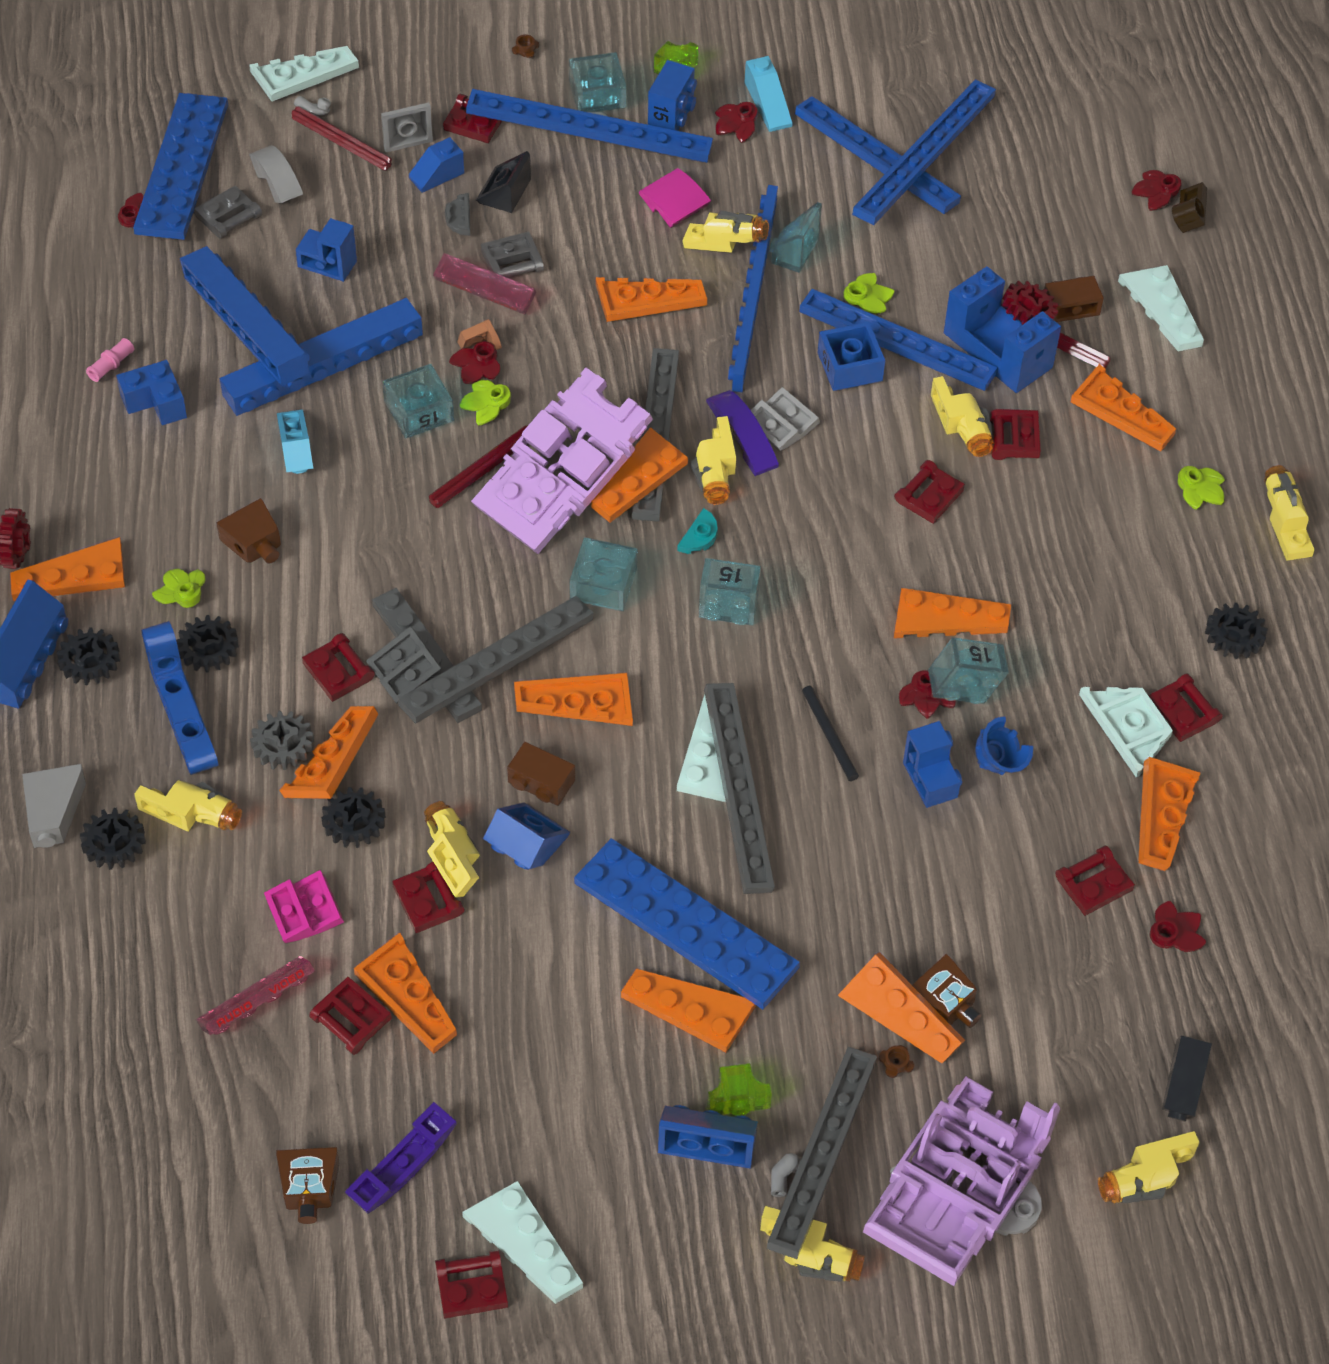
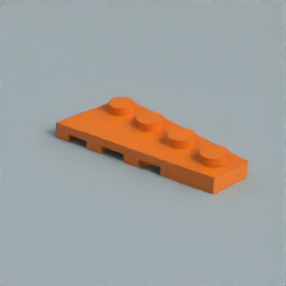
(636, 299)
(1116, 406)
(642, 472)
(77, 572)
(941, 613)
(583, 698)
(332, 757)
(1165, 799)
(406, 992)
(896, 1004)
(696, 1009)

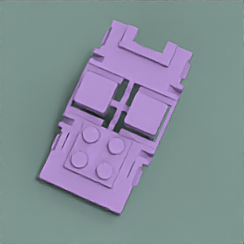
(533, 500)
(935, 1221)

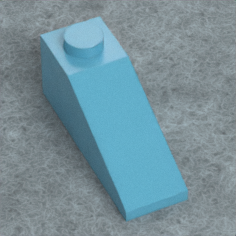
(767, 93)
(295, 441)

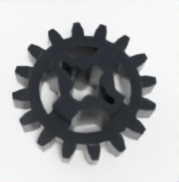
(1236, 630)
(207, 643)
(88, 656)
(351, 808)
(112, 838)

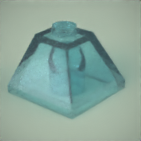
(797, 240)

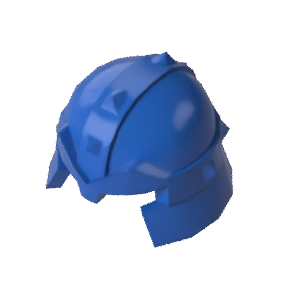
(1000, 749)

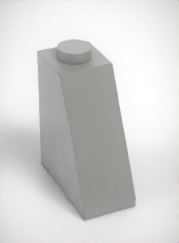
(52, 802)

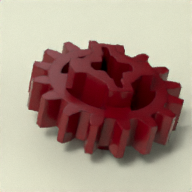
(1028, 301)
(14, 538)

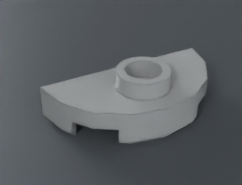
(1023, 1213)

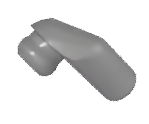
(321, 108)
(780, 1171)

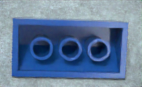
(27, 641)

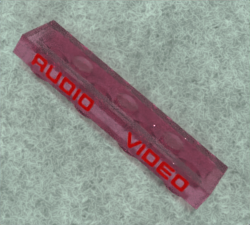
(484, 283)
(265, 990)

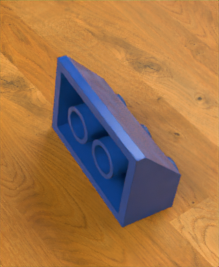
(707, 1136)

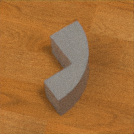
(274, 167)

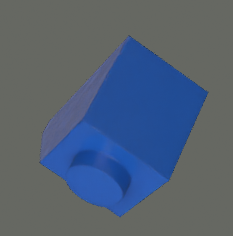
(438, 165)

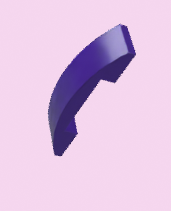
(746, 430)
(404, 1160)

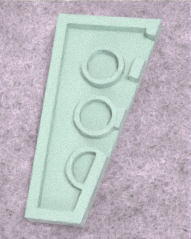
(291, 76)
(1165, 304)
(700, 768)
(521, 1234)

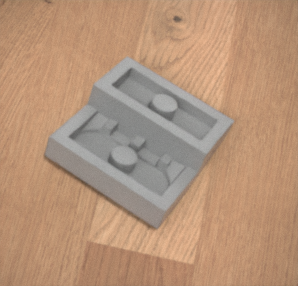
(784, 419)

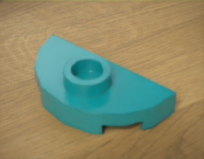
(700, 534)

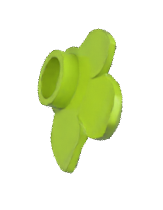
(868, 294)
(486, 400)
(1201, 486)
(180, 588)

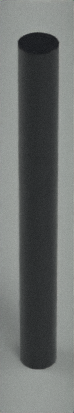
(830, 733)

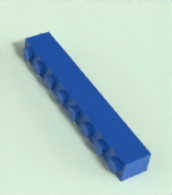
(245, 316)
(328, 355)

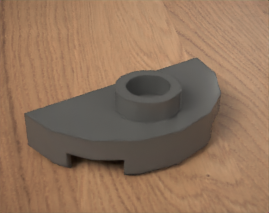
(458, 214)

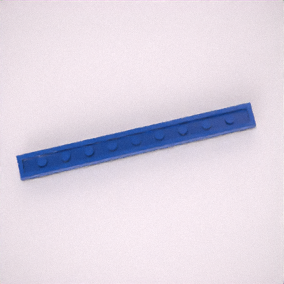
(589, 125)
(923, 152)
(752, 294)

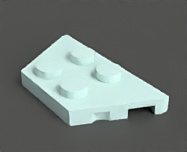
(1129, 722)

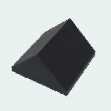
(507, 183)

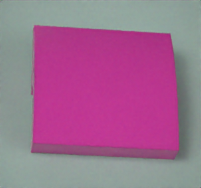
(675, 197)
(303, 907)

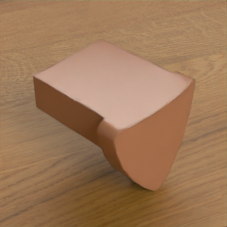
(481, 332)

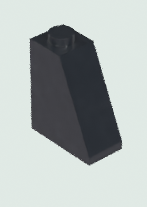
(1186, 1077)

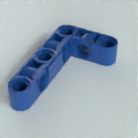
(180, 706)

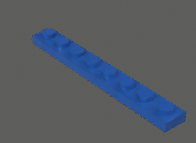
(873, 152)
(901, 340)

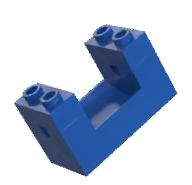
(991, 335)

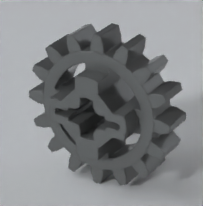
(296, 741)

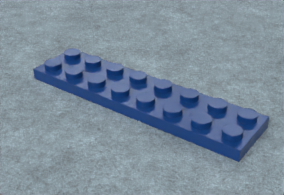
(181, 166)
(687, 923)

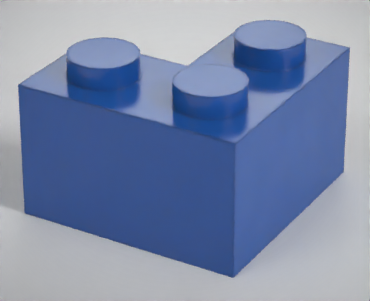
(329, 251)
(153, 387)
(929, 764)

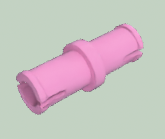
(110, 360)

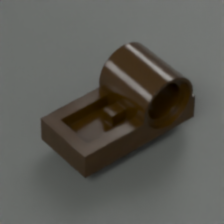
(1192, 208)

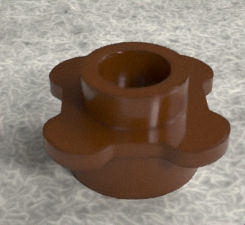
(525, 46)
(900, 1053)

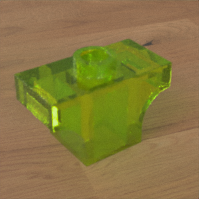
(681, 54)
(738, 1092)

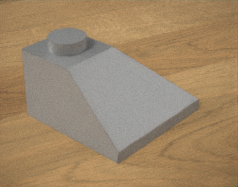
(407, 127)

